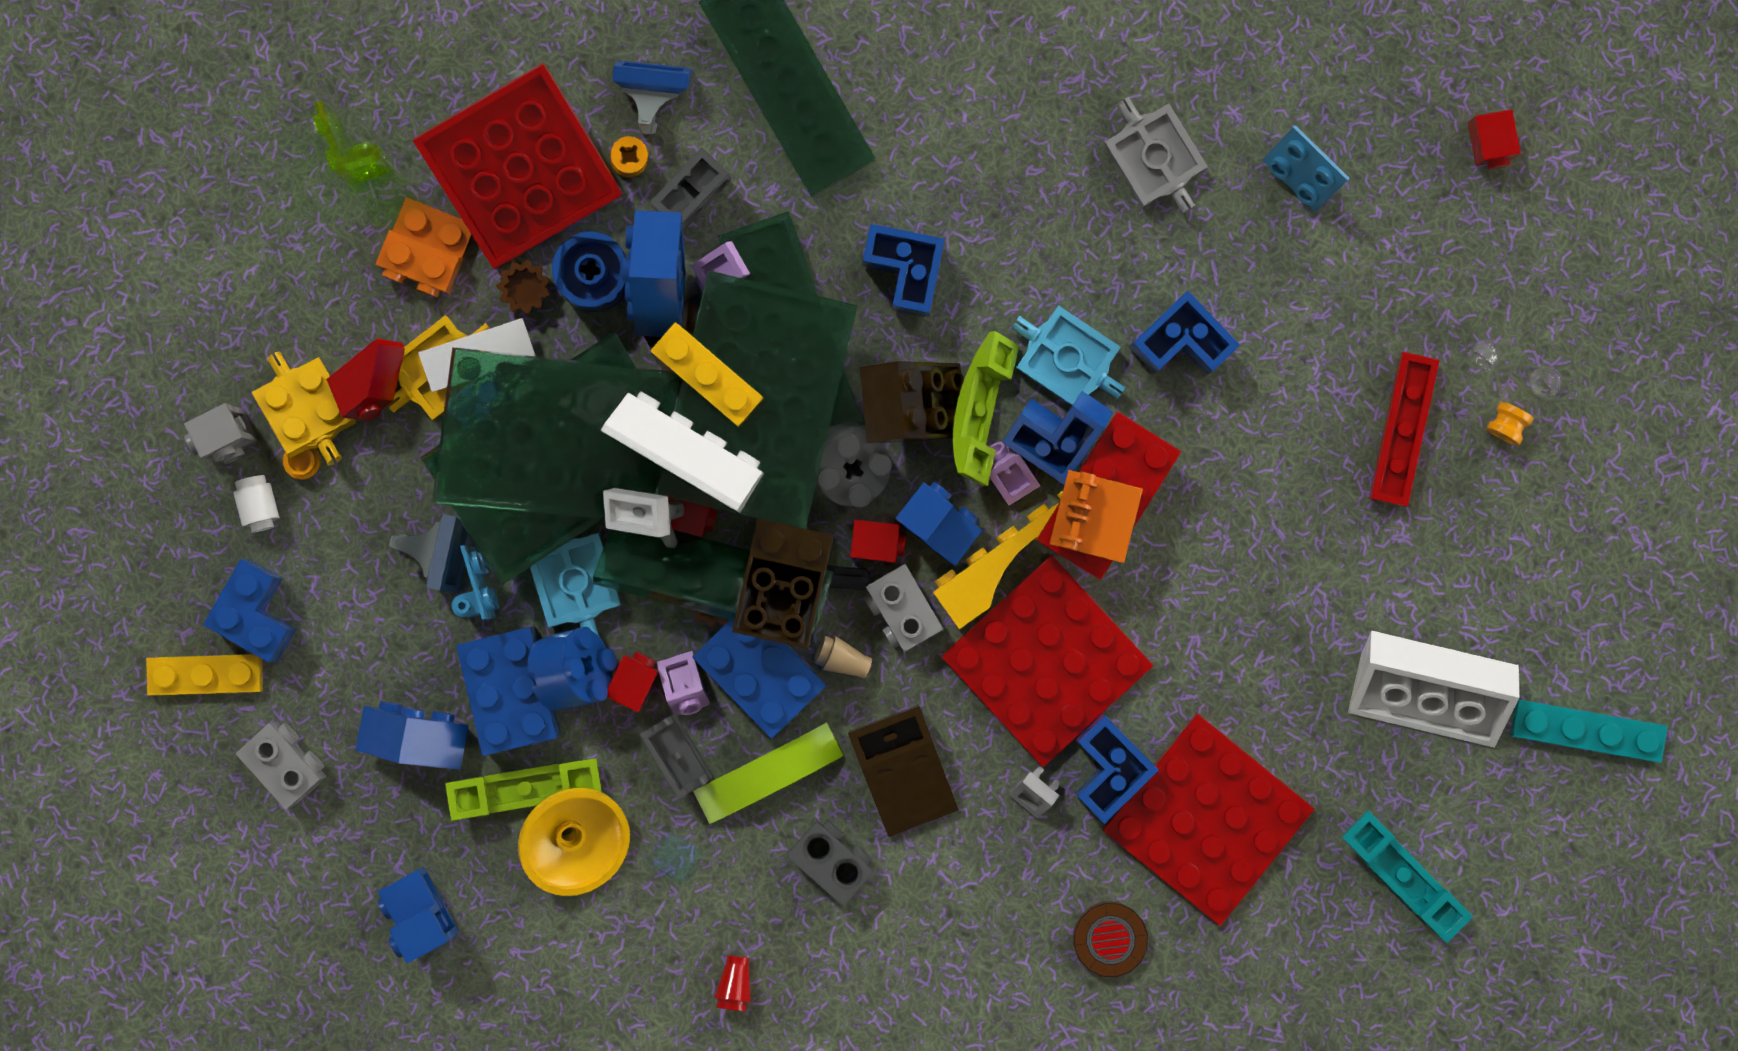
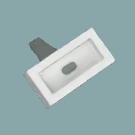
(642, 513)

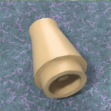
(839, 657)

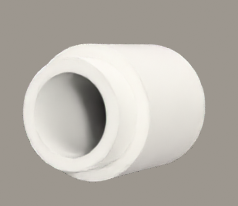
(256, 503)

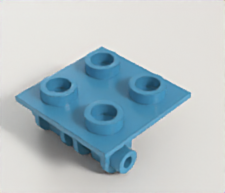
(1305, 169)
(480, 600)

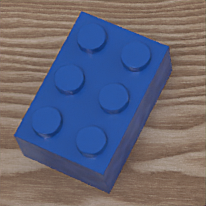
(655, 272)
(760, 676)
(502, 692)

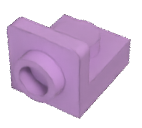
(721, 260)
(1011, 474)
(683, 684)

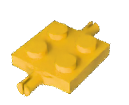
(412, 374)
(302, 408)

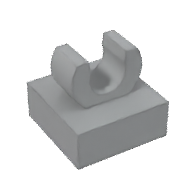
(1034, 793)

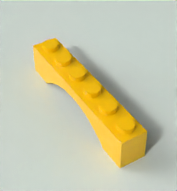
(972, 590)

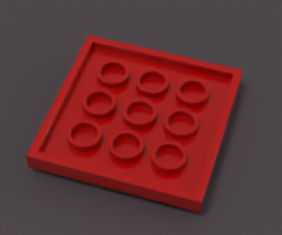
(518, 165)
(1047, 660)
(1209, 819)

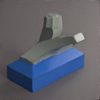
(650, 87)

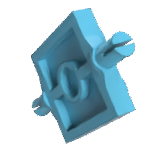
(1067, 356)
(567, 584)

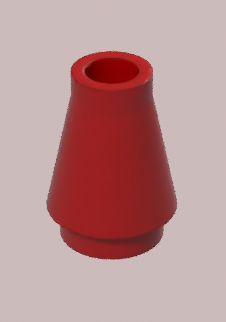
(734, 985)

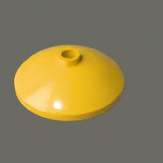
(585, 856)

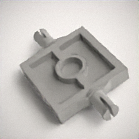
(1155, 155)

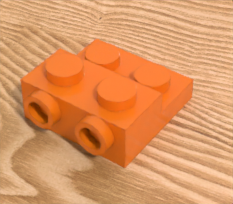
(425, 248)

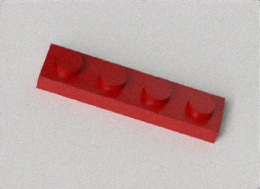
(1404, 429)

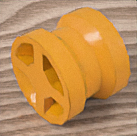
(625, 163)
(1509, 423)

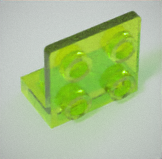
(364, 159)

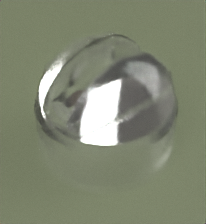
(1488, 352)
(1550, 377)

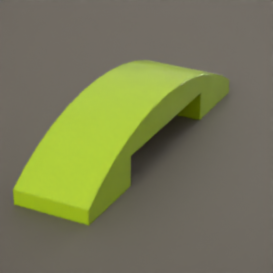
(976, 405)
(768, 773)
(518, 788)

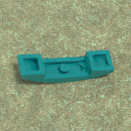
(1406, 877)

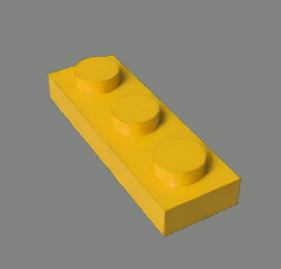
(707, 374)
(204, 674)

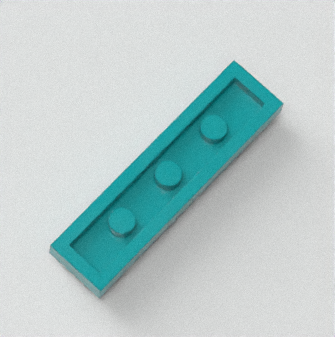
(1589, 731)

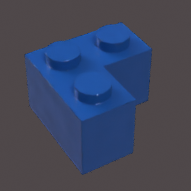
(913, 257)
(1188, 328)
(1056, 442)
(938, 523)
(241, 612)
(410, 737)
(1121, 772)
(418, 916)

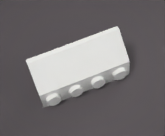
(684, 452)
(1434, 689)

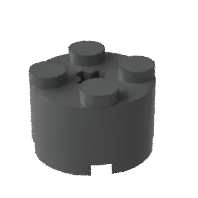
(865, 478)

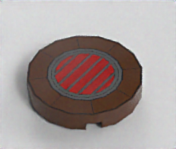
(1110, 939)

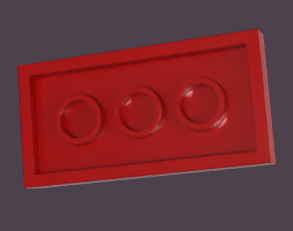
(1123, 455)

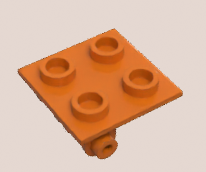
(1096, 516)

